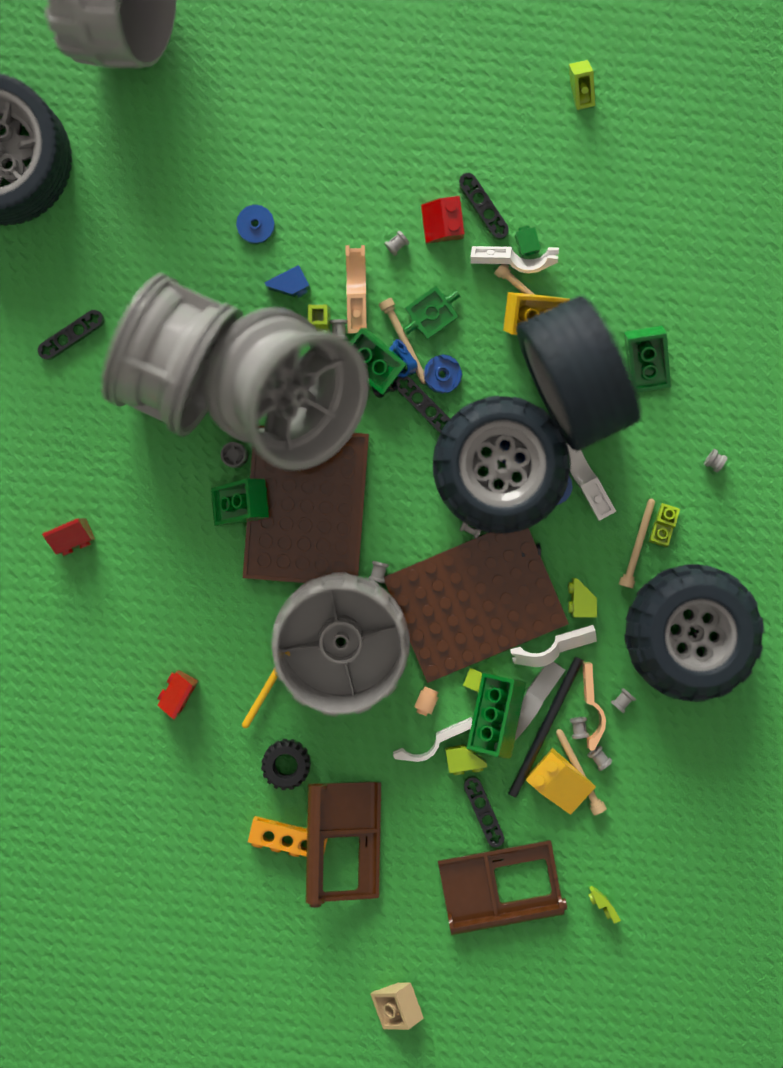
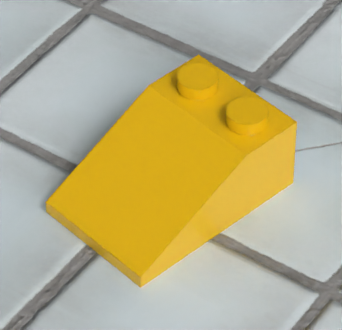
(525, 306)
(560, 781)

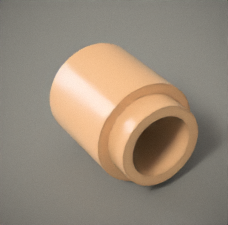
(426, 701)

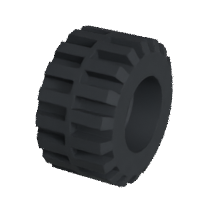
(286, 780)

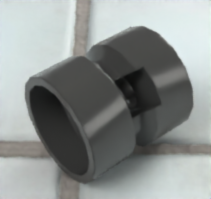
(234, 455)

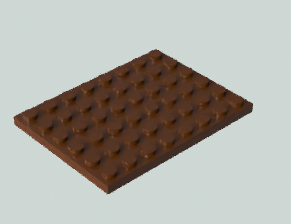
(311, 519)
(475, 601)

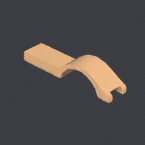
(356, 288)
(588, 684)

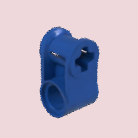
(401, 350)

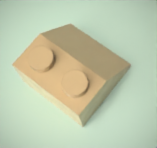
(397, 1006)

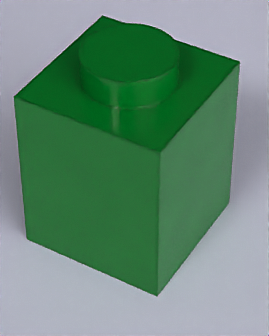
(527, 241)

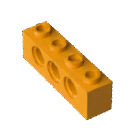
(280, 830)

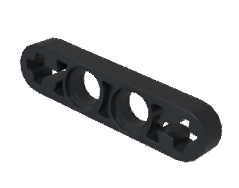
(481, 207)
(72, 337)
(421, 407)
(483, 811)

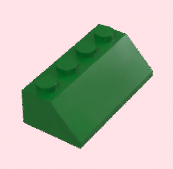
(496, 715)

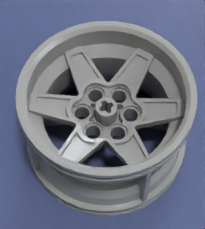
(164, 353)

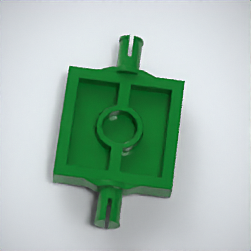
(431, 312)

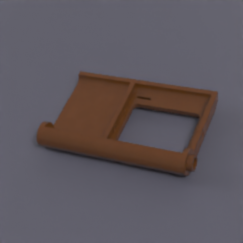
(343, 811)
(473, 892)

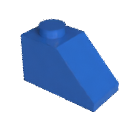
(289, 283)

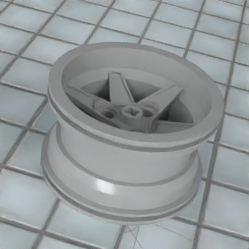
(308, 400)

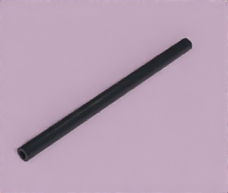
(545, 727)

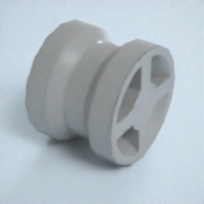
(715, 460)

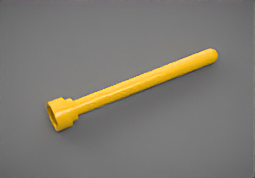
(261, 697)

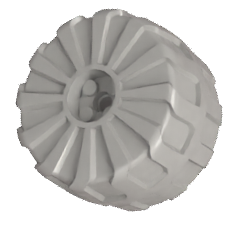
(112, 31)
(336, 675)

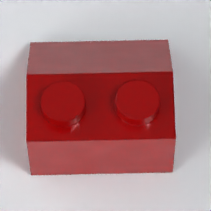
(442, 220)
(69, 536)
(177, 693)

